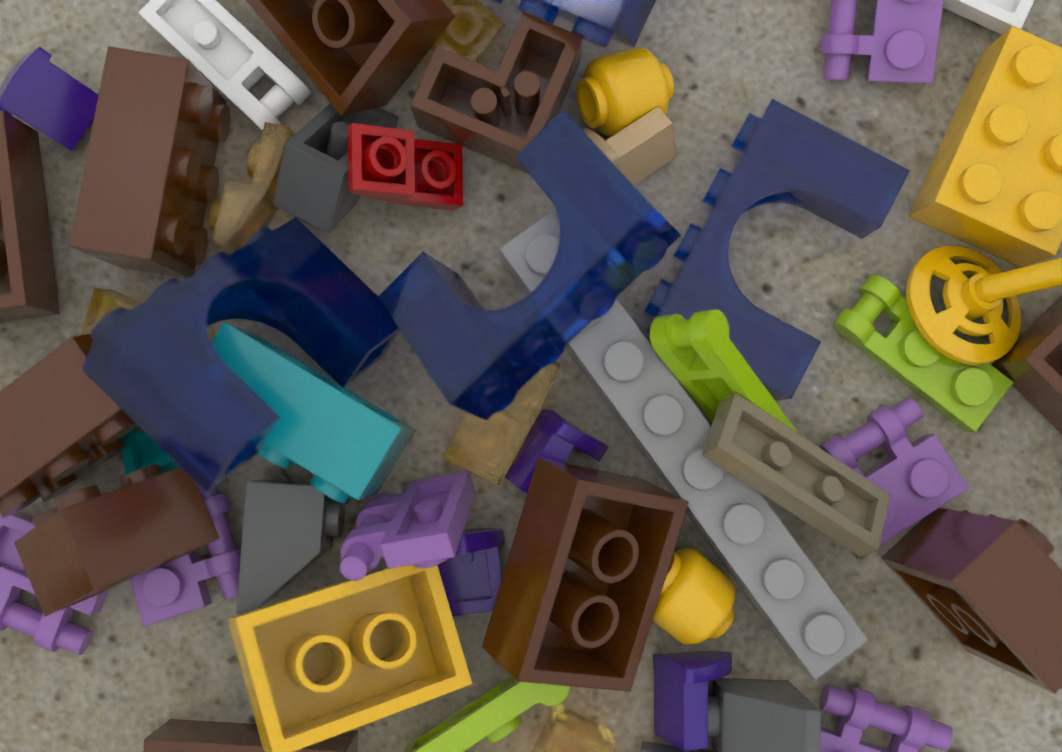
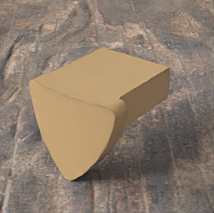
(641, 146)

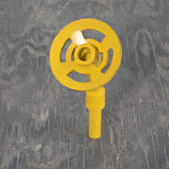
(971, 299)

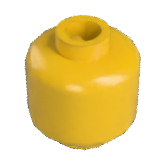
(623, 89)
(695, 599)

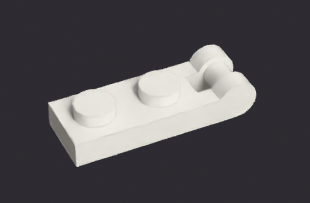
(227, 56)

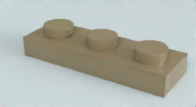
(797, 475)

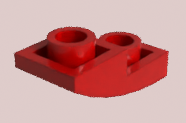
(404, 170)

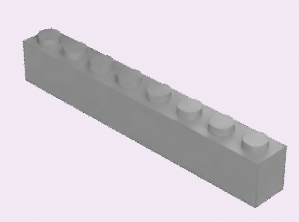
(672, 439)

